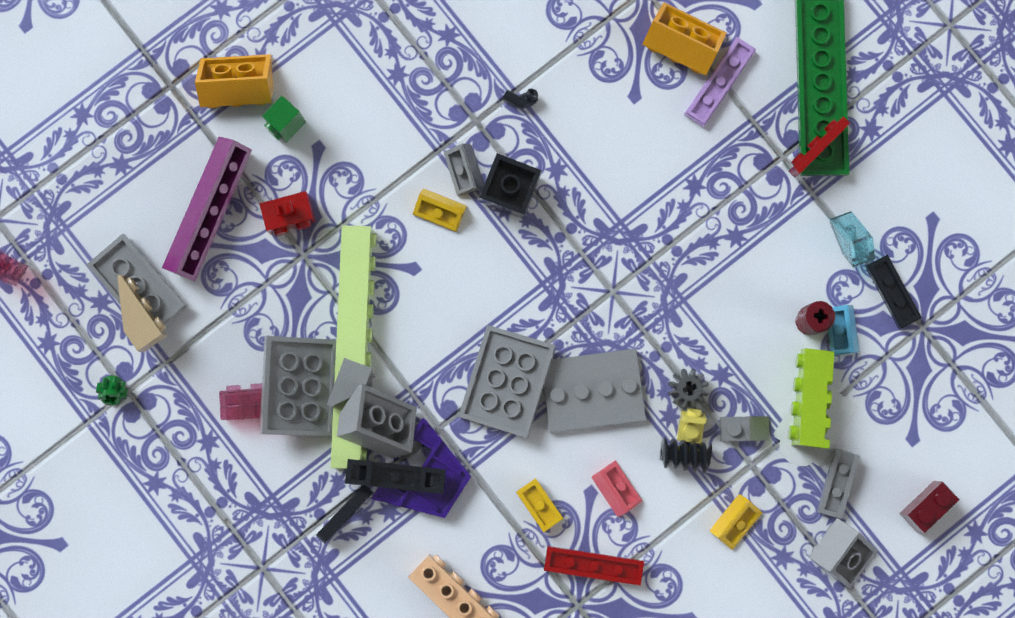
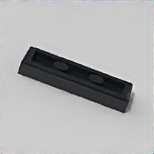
(893, 292)

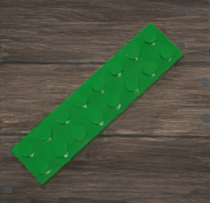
(821, 82)

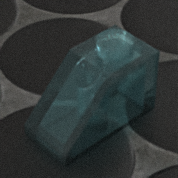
(853, 239)

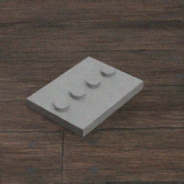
(507, 381)
(297, 386)
(594, 391)

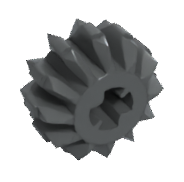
(681, 383)

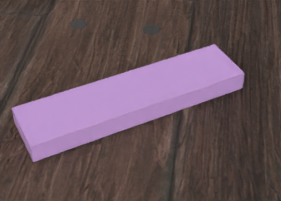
(720, 82)

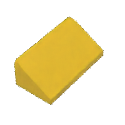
(439, 209)
(735, 521)

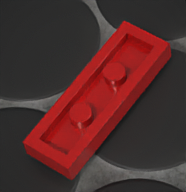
(817, 145)

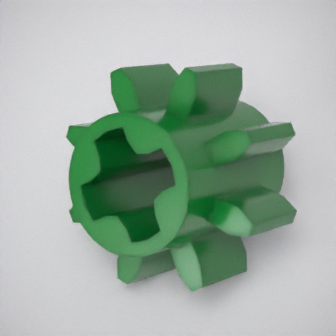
(111, 390)

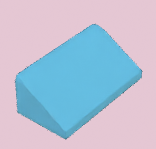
(843, 332)

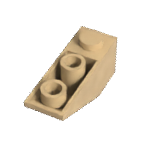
(137, 319)

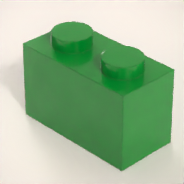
(283, 119)

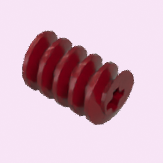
(815, 318)

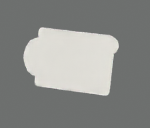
(841, 414)

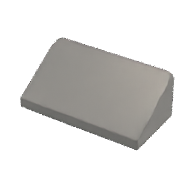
(464, 169)

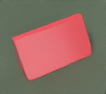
(616, 489)

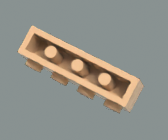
(447, 590)

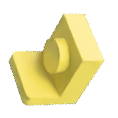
(691, 425)

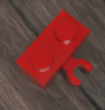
(287, 213)

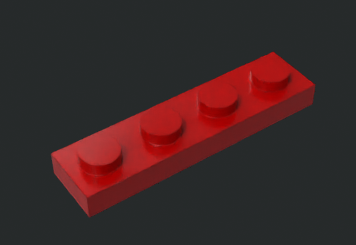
(593, 565)

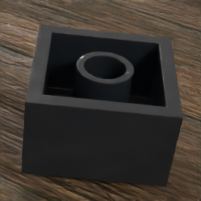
(510, 186)

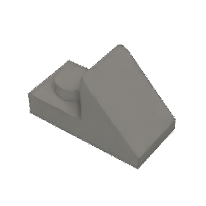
(744, 428)

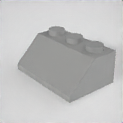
(378, 422)

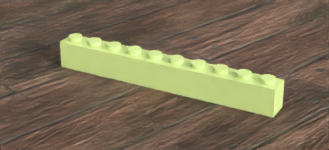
(353, 321)

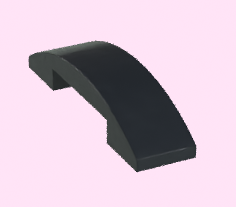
(395, 476)

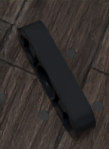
(344, 513)

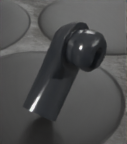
(521, 101)

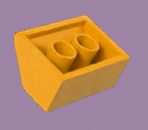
(684, 39)
(234, 81)

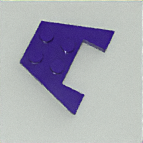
(441, 458)

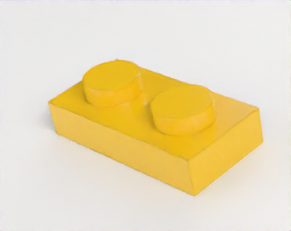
(539, 505)

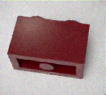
(929, 506)

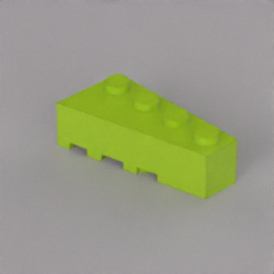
(812, 399)

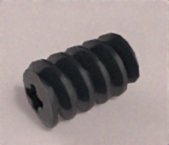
(686, 455)

